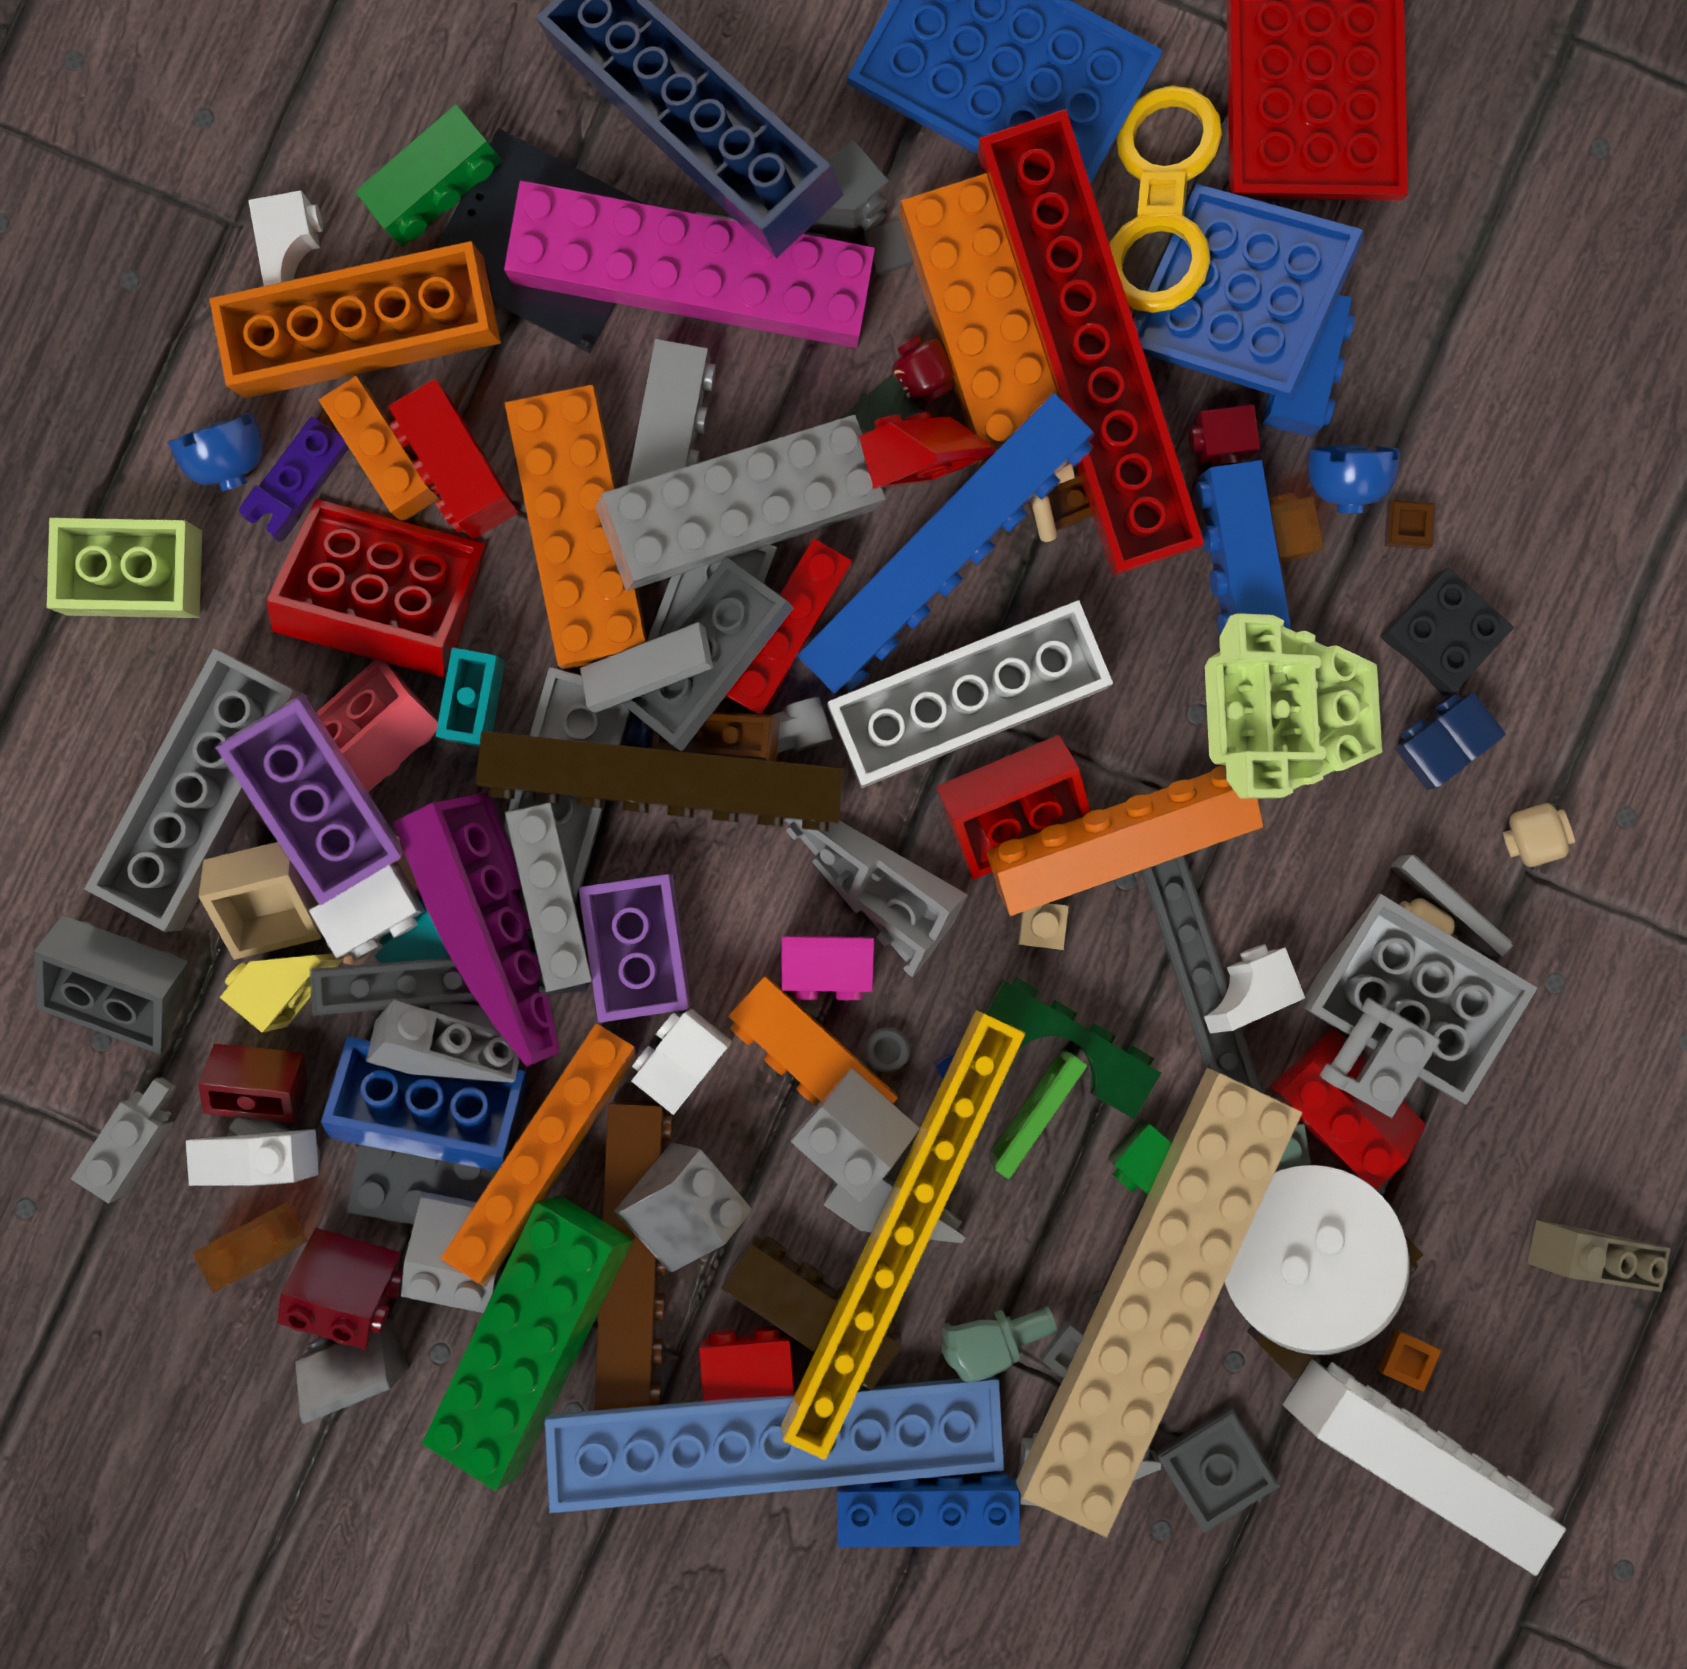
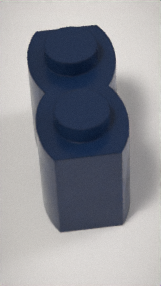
(1449, 740)

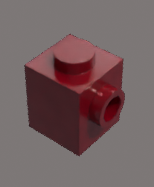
(1224, 435)

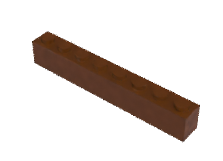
(630, 1311)

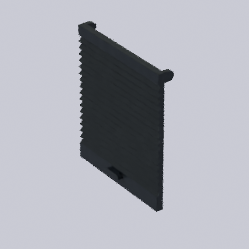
(489, 228)

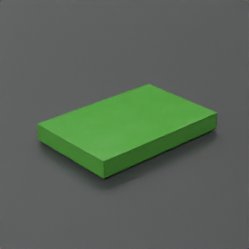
(1036, 1113)

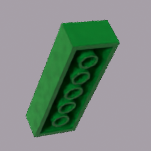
(527, 1341)

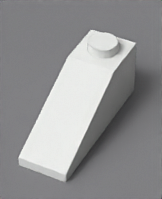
(252, 1159)

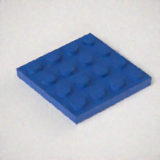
(1262, 296)

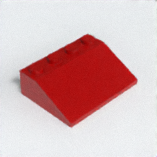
(376, 587)

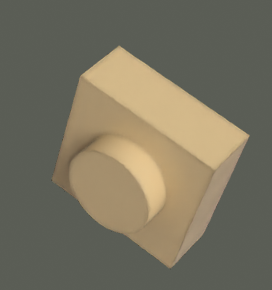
(1044, 926)

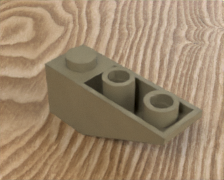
(1598, 1256)

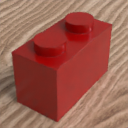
(747, 1364)

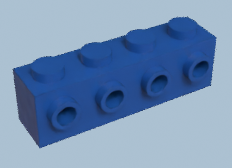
(1241, 542)
(930, 1512)

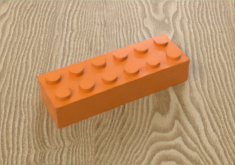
(978, 306)
(355, 320)
(562, 474)

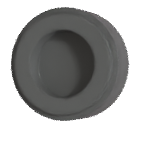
(887, 1049)

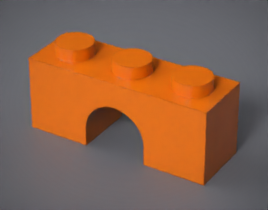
(377, 448)

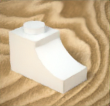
(284, 233)
(1256, 989)

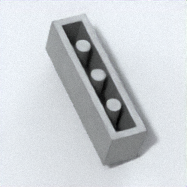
(672, 410)
(548, 897)

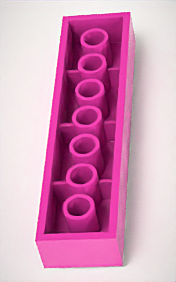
(686, 265)

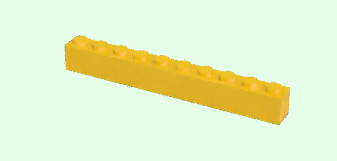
(900, 1235)

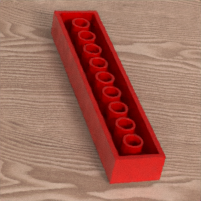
(1090, 341)

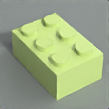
(124, 568)

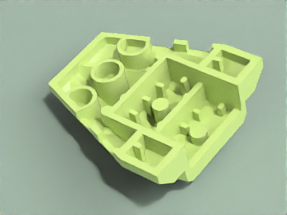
(1287, 707)

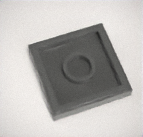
(1217, 1469)

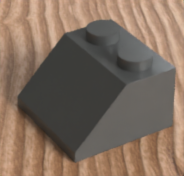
(863, 195)

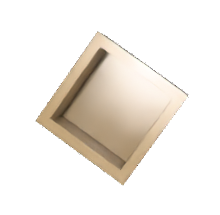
(258, 901)

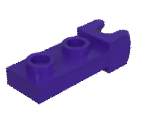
(295, 478)

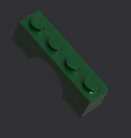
(1116, 1075)

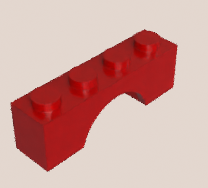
(811, 593)

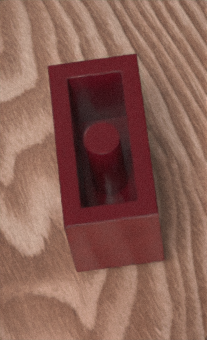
(253, 1083)

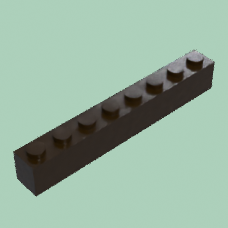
(659, 778)

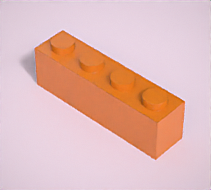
(797, 1042)

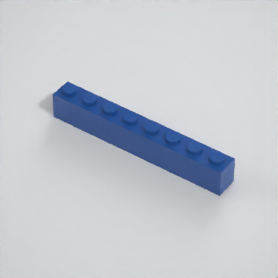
(946, 544)

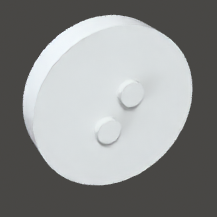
(1320, 1262)

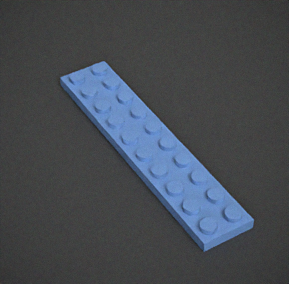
(740, 1449)

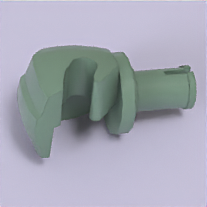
(992, 1346)

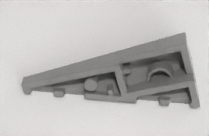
(896, 895)

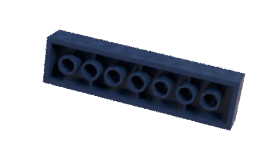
(696, 115)

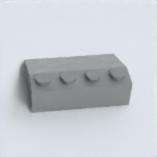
(1430, 983)

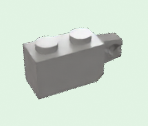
(127, 1143)

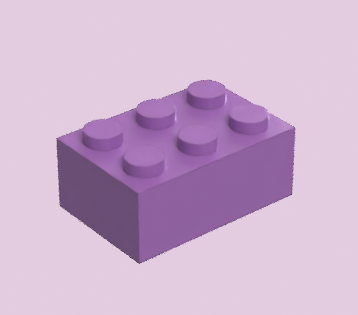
(635, 948)

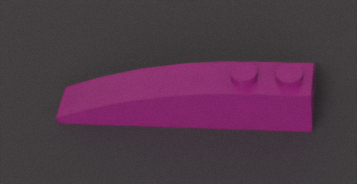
(473, 899)

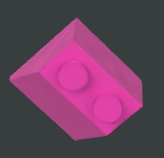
(827, 965)

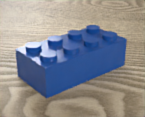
(423, 1114)

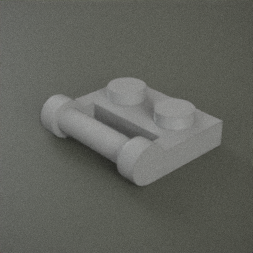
(1392, 1064)

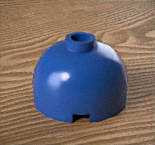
(220, 452)
(1352, 474)

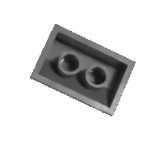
(109, 983)

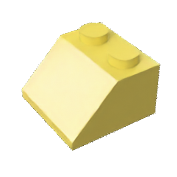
(273, 989)

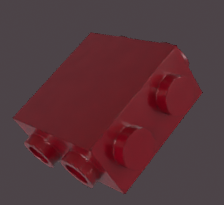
(340, 1289)

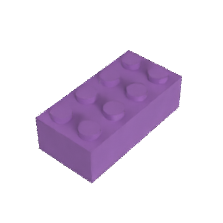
(311, 799)

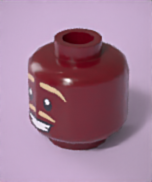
(923, 369)

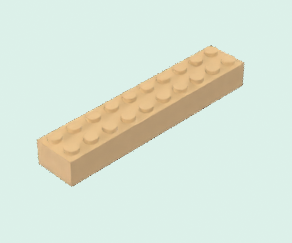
(1156, 1302)

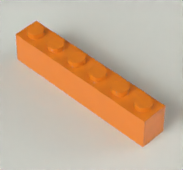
(1120, 840)
(539, 1155)

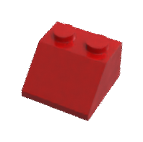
(920, 449)

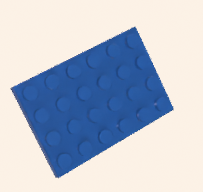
(1002, 64)

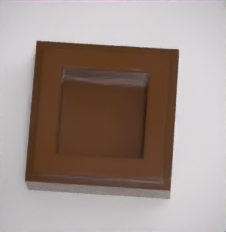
(1409, 524)

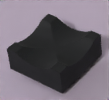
(1447, 631)

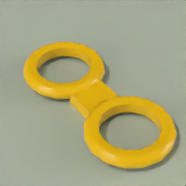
(1164, 195)

